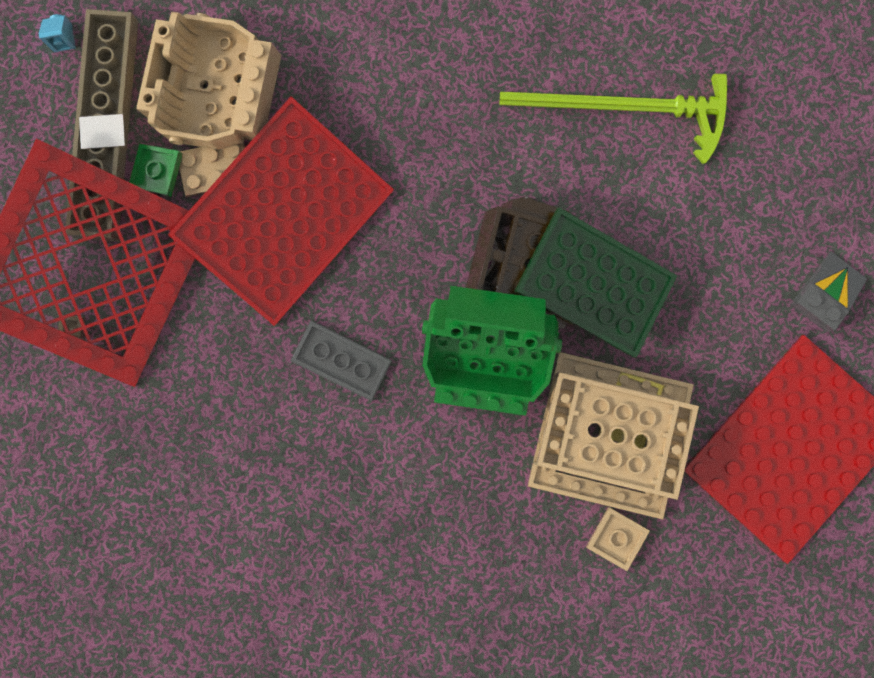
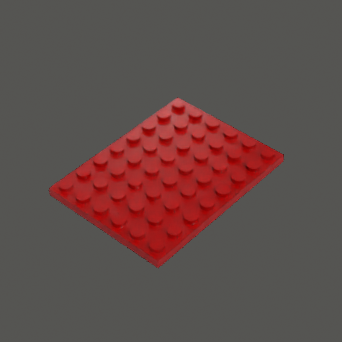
(281, 211)
(790, 449)

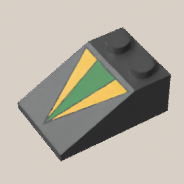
(829, 293)

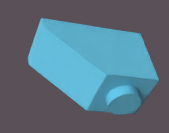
(57, 33)

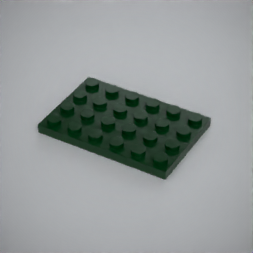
(596, 283)

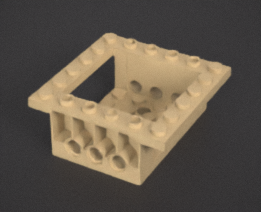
(586, 394)

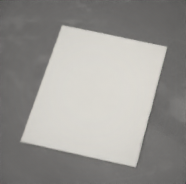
(101, 131)

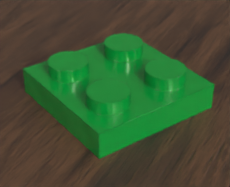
(156, 169)

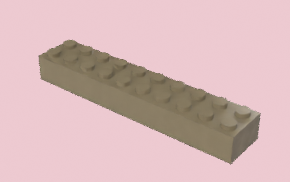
(103, 90)

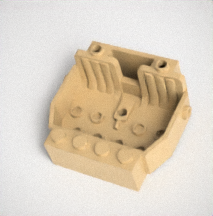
(215, 52)

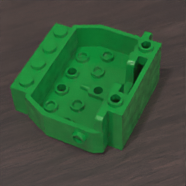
(521, 346)

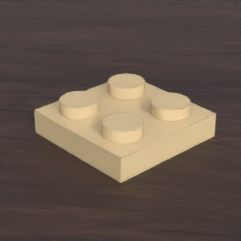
(617, 539)

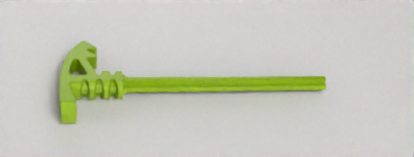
(677, 106)

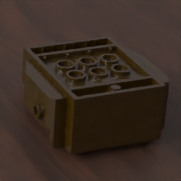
(509, 240)

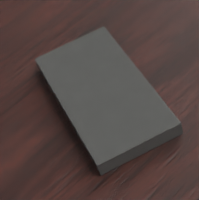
(341, 360)

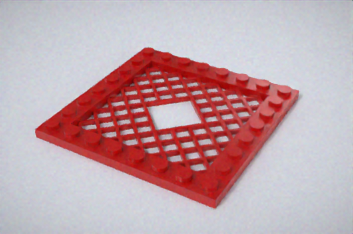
(32, 176)

